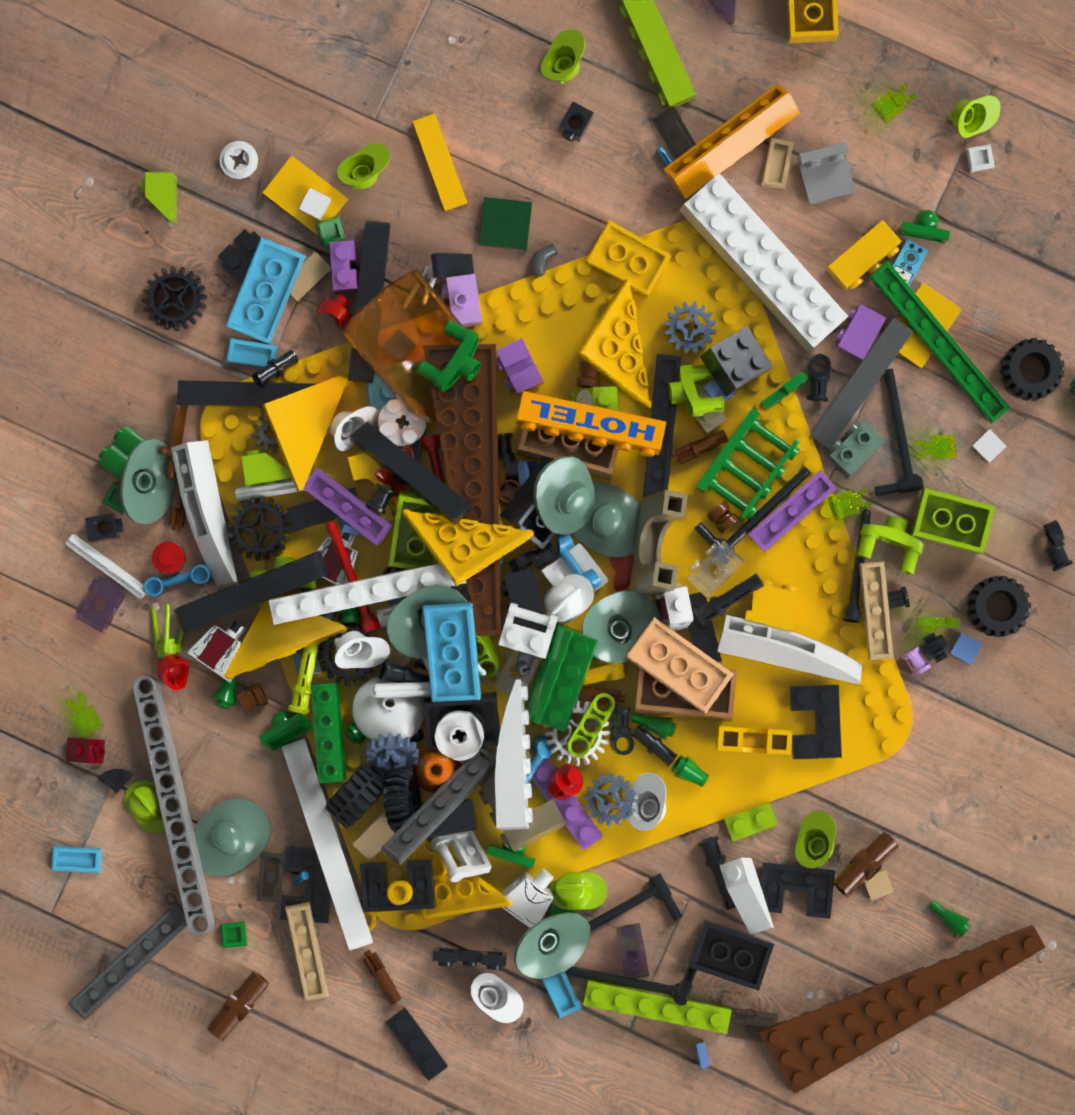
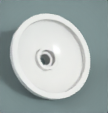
(375, 718)

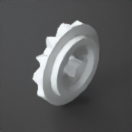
(236, 149)

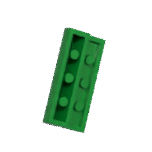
(561, 677)

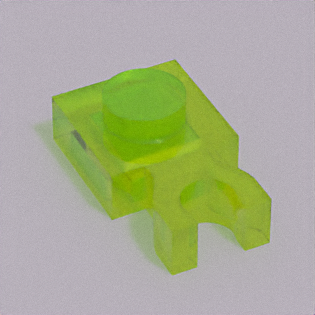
(892, 104)
(939, 447)
(847, 504)
(930, 625)
(86, 717)

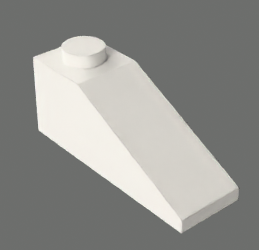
(747, 894)

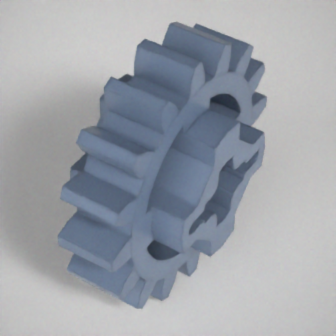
(678, 326)
(392, 753)
(607, 808)

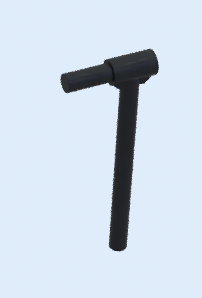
(909, 482)
(758, 516)
(657, 888)
(679, 992)

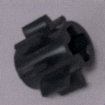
(935, 647)

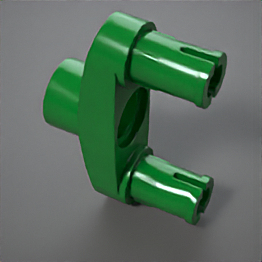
(461, 363)

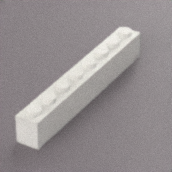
(357, 593)

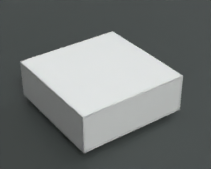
(980, 158)
(315, 204)
(988, 446)

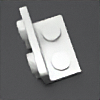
(560, 569)

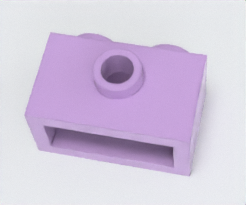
(464, 299)

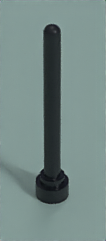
(852, 612)

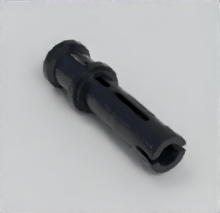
(718, 605)
(400, 674)
(714, 859)

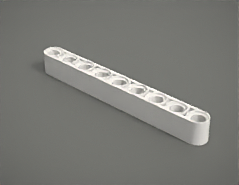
(327, 845)

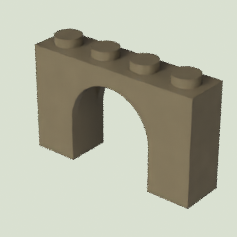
(657, 513)
(545, 817)

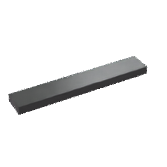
(861, 383)
(439, 806)
(129, 962)

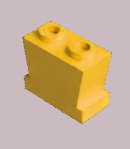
(773, 605)

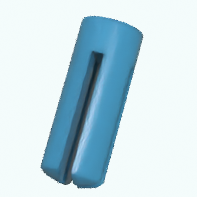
(661, 150)
(300, 877)

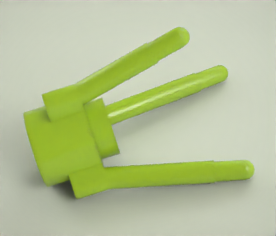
(165, 645)

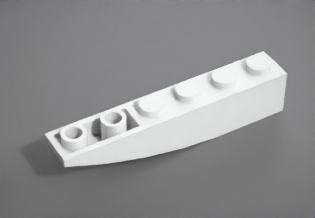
(204, 508)
(785, 649)
(512, 766)

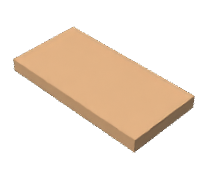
(679, 665)

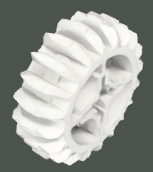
(560, 745)

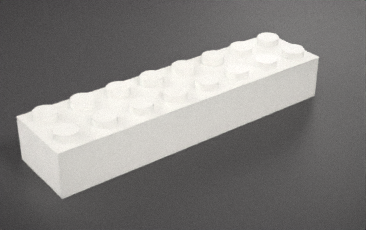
(763, 262)

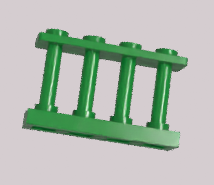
(724, 463)
(328, 733)

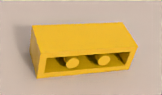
(864, 256)

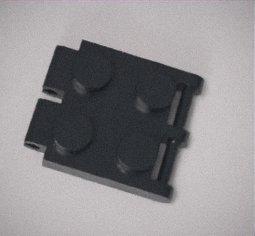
(238, 260)

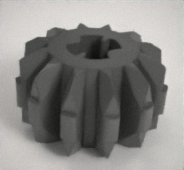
(263, 429)

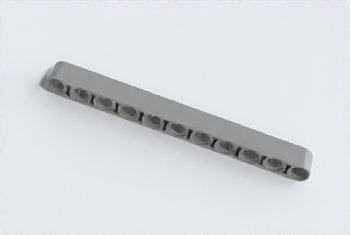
(182, 813)

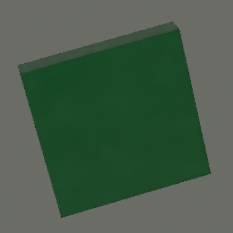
(505, 223)

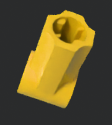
(603, 671)

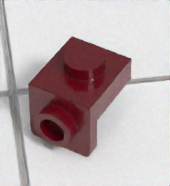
(85, 750)

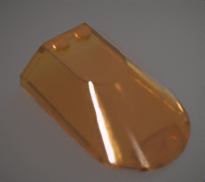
(392, 337)

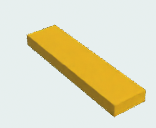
(440, 162)

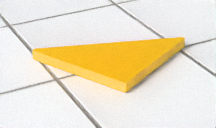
(617, 348)
(302, 423)
(467, 545)
(270, 641)
(459, 897)

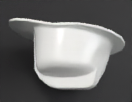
(348, 422)
(569, 598)
(359, 651)
(651, 802)
(496, 998)

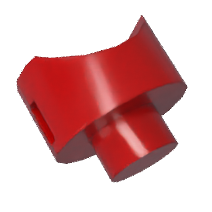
(336, 309)
(168, 558)
(173, 671)
(565, 780)

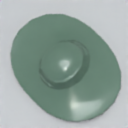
(144, 484)
(564, 495)
(613, 523)
(407, 620)
(618, 624)
(231, 836)
(552, 945)

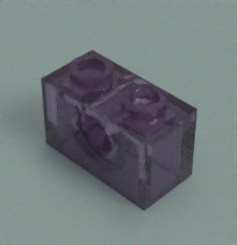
(114, 597)

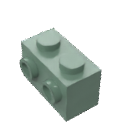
(855, 448)

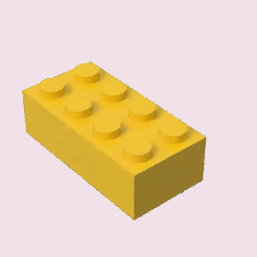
(812, 21)

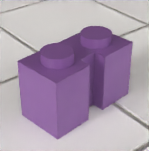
(343, 277)
(860, 333)
(519, 367)

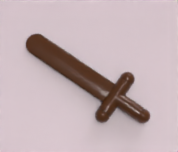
(176, 439)

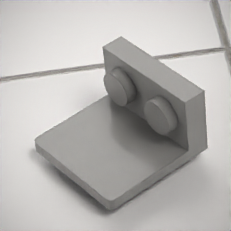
(826, 173)

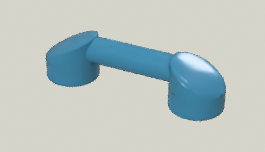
(564, 543)
(200, 574)
(542, 752)

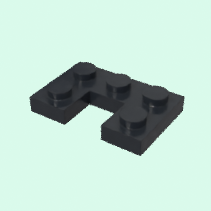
(826, 703)
(815, 881)
(375, 886)
(317, 893)
(448, 956)

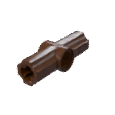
(865, 864)
(238, 1005)

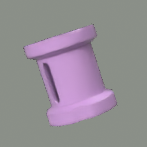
(915, 661)

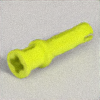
(300, 688)

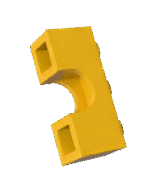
(364, 468)
(754, 740)

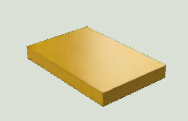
(291, 187)
(628, 257)
(942, 309)

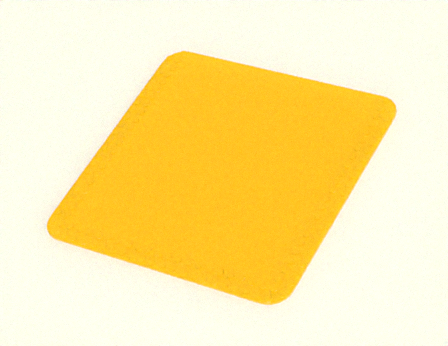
(814, 556)

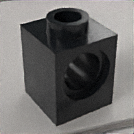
(575, 112)
(93, 528)

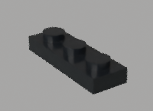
(416, 1043)

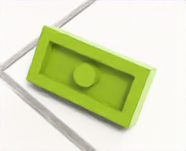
(750, 822)

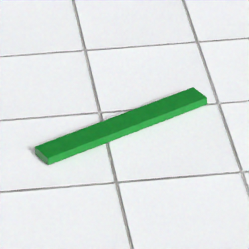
(939, 342)

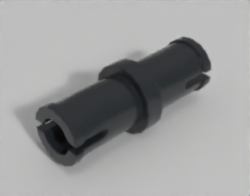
(275, 368)
(654, 745)

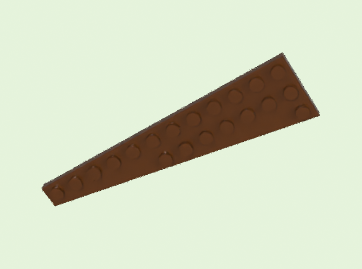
(470, 453)
(846, 1029)

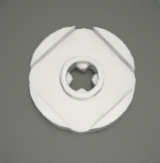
(389, 427)
(452, 747)

